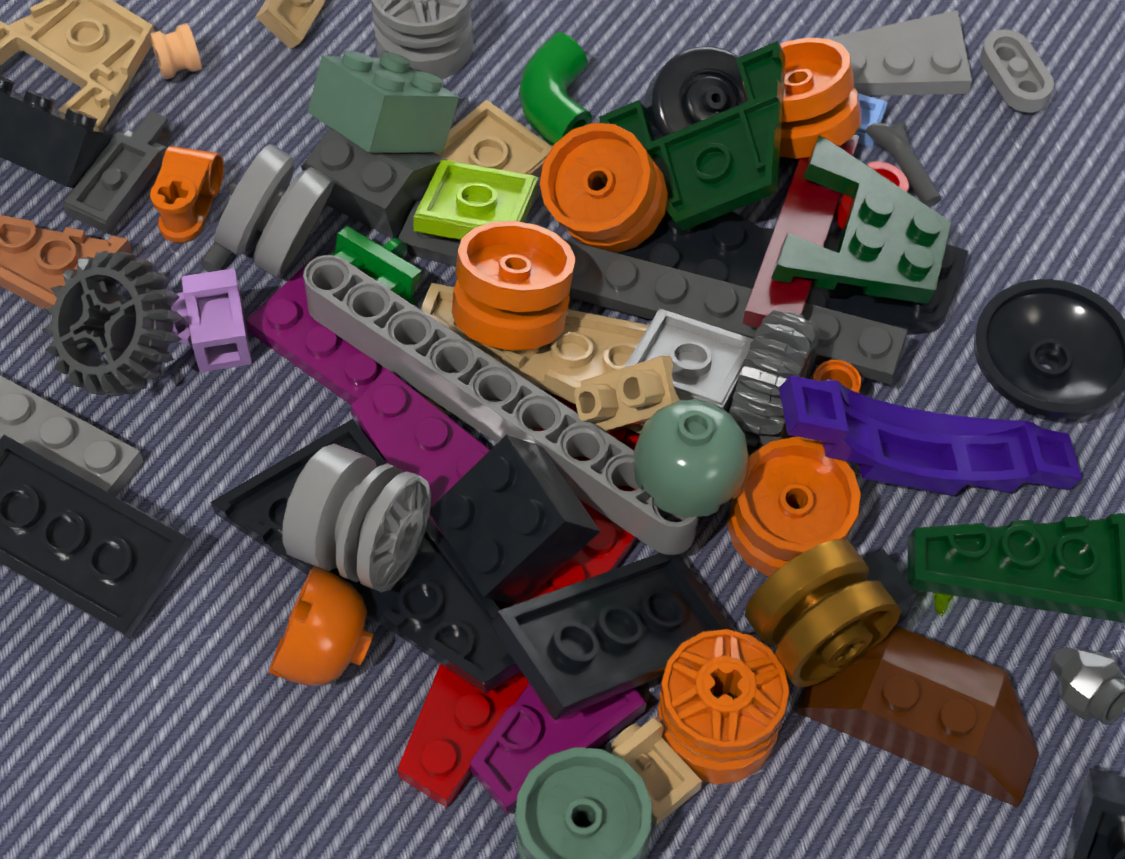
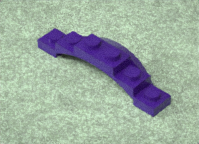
(924, 446)

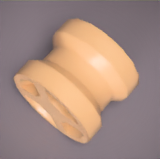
(176, 51)

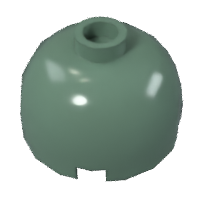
(691, 458)

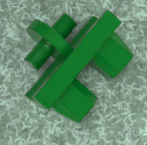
(382, 263)

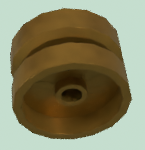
(822, 612)

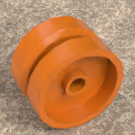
(817, 96)
(603, 187)
(512, 285)
(791, 503)

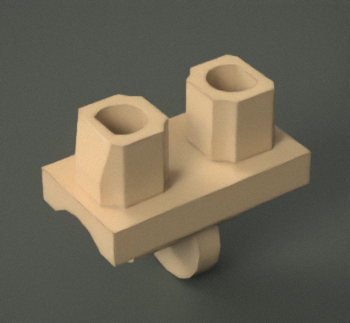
(626, 394)

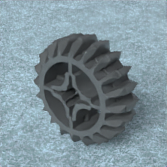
(94, 314)
(781, 348)

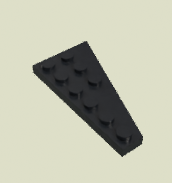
(430, 605)

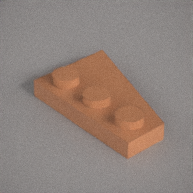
(36, 257)

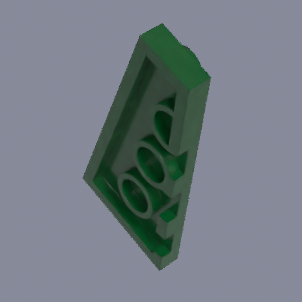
(1042, 566)

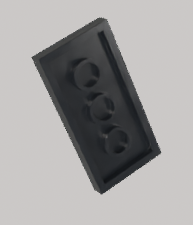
(82, 540)
(606, 631)

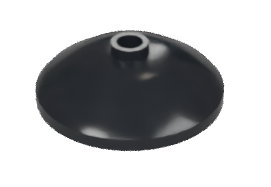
(1055, 327)

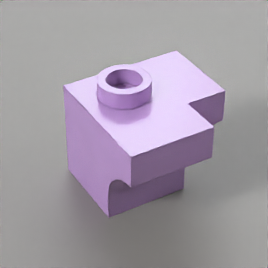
(213, 320)

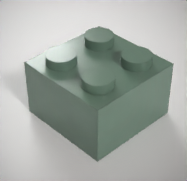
(383, 103)

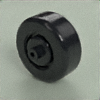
(693, 88)

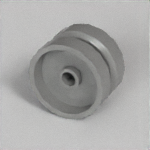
(268, 208)

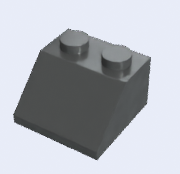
(373, 186)

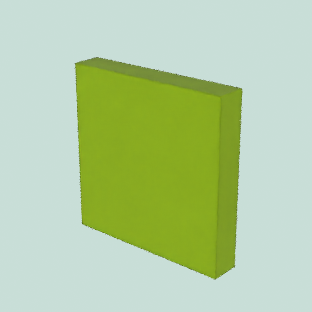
(472, 196)

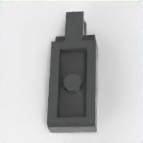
(119, 174)

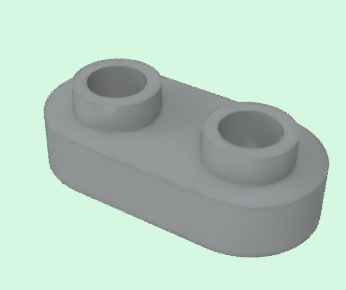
(1022, 76)

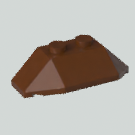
(932, 711)

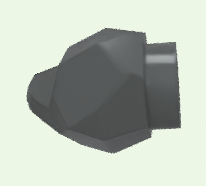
(1090, 683)

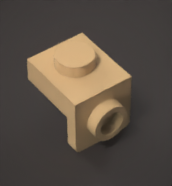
(664, 773)

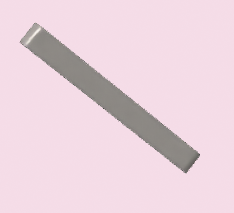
(384, 324)

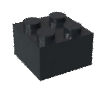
(513, 521)

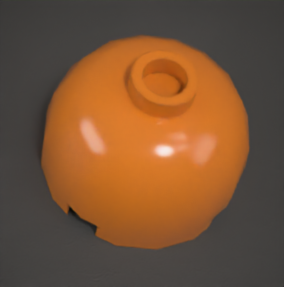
(322, 632)

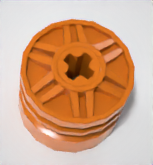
(723, 735)

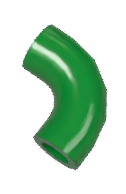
(545, 87)

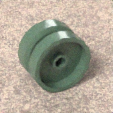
(585, 790)

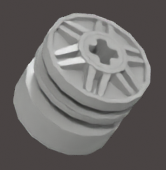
(427, 32)
(356, 517)

